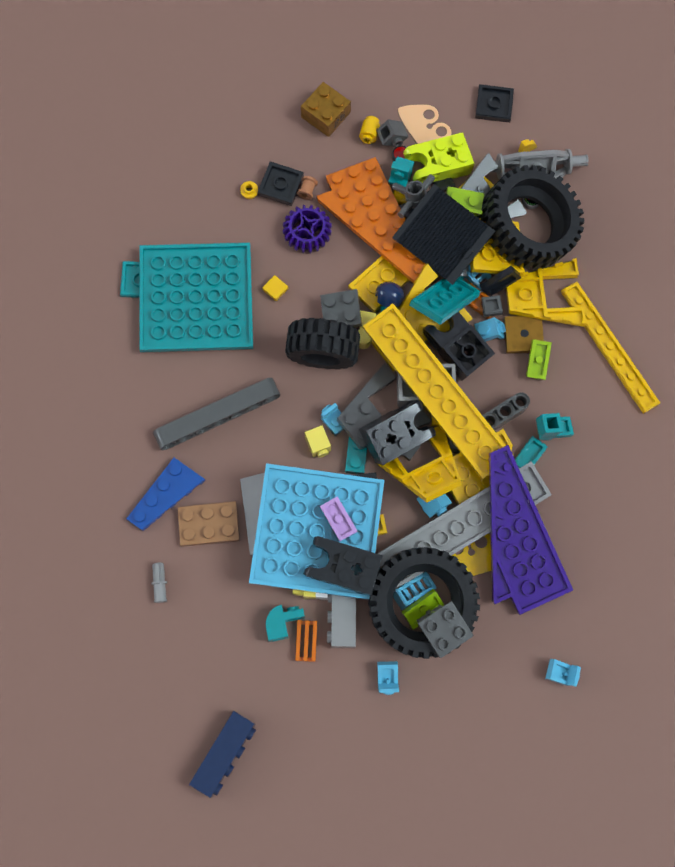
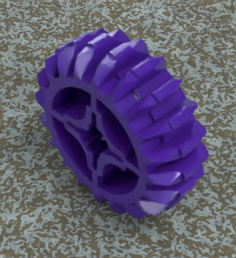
(305, 215)

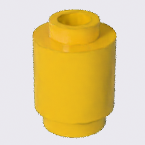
(368, 131)

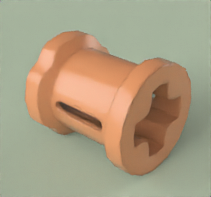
(307, 187)

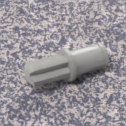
(159, 583)

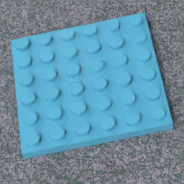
(293, 517)

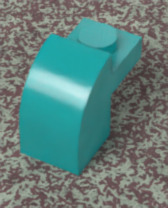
(401, 171)
(553, 426)
(277, 620)

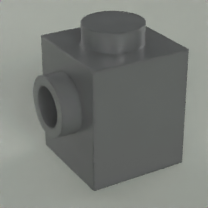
(392, 133)

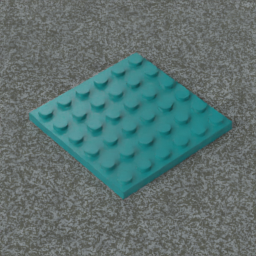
(195, 297)

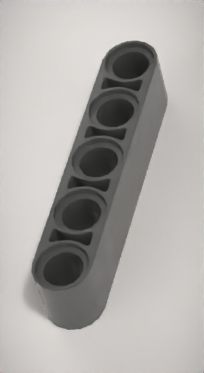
(500, 420)

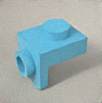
(491, 329)
(563, 673)
(387, 677)

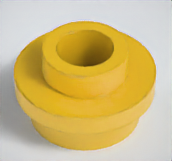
(249, 194)

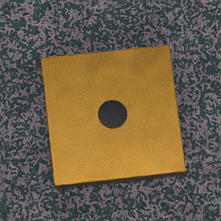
(520, 332)

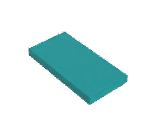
(444, 299)

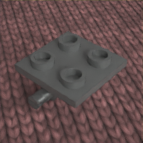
(444, 628)

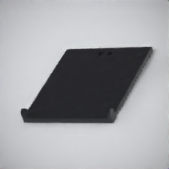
(443, 234)

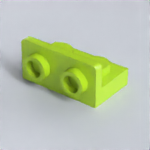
(469, 199)

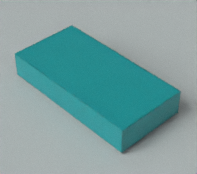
(531, 452)

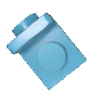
(329, 418)

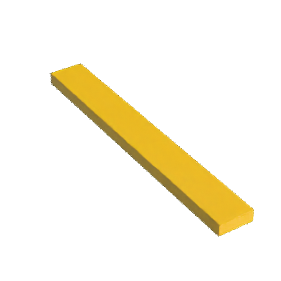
(612, 349)

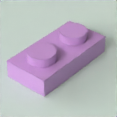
(338, 519)

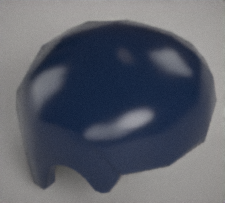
(389, 293)

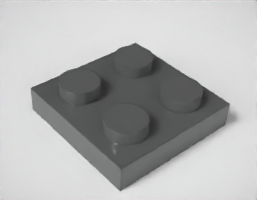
(342, 307)

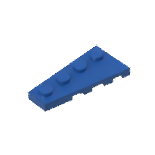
(168, 489)

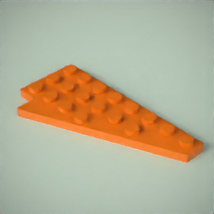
(369, 209)

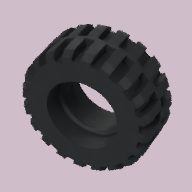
(322, 343)

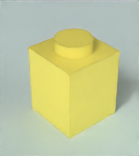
(318, 442)

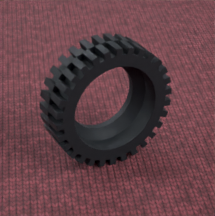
(556, 202)
(397, 568)

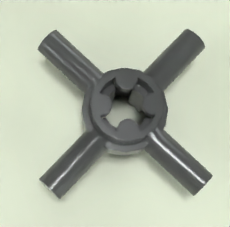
(413, 193)

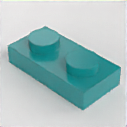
(355, 458)

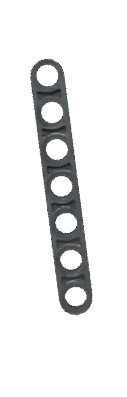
(216, 414)

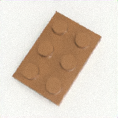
(208, 524)

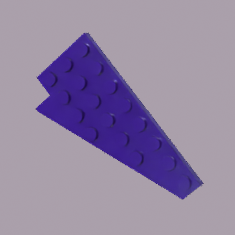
(521, 549)

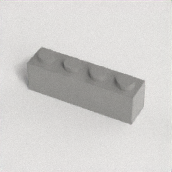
(342, 622)

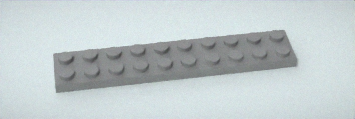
(462, 523)

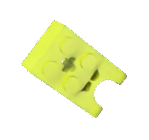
(441, 157)

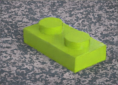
(538, 359)
(418, 608)

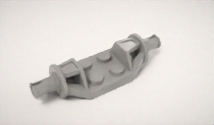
(546, 159)

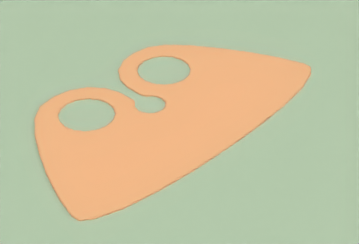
(417, 124)

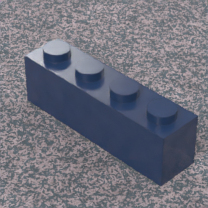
(222, 754)

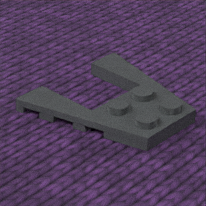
(362, 411)

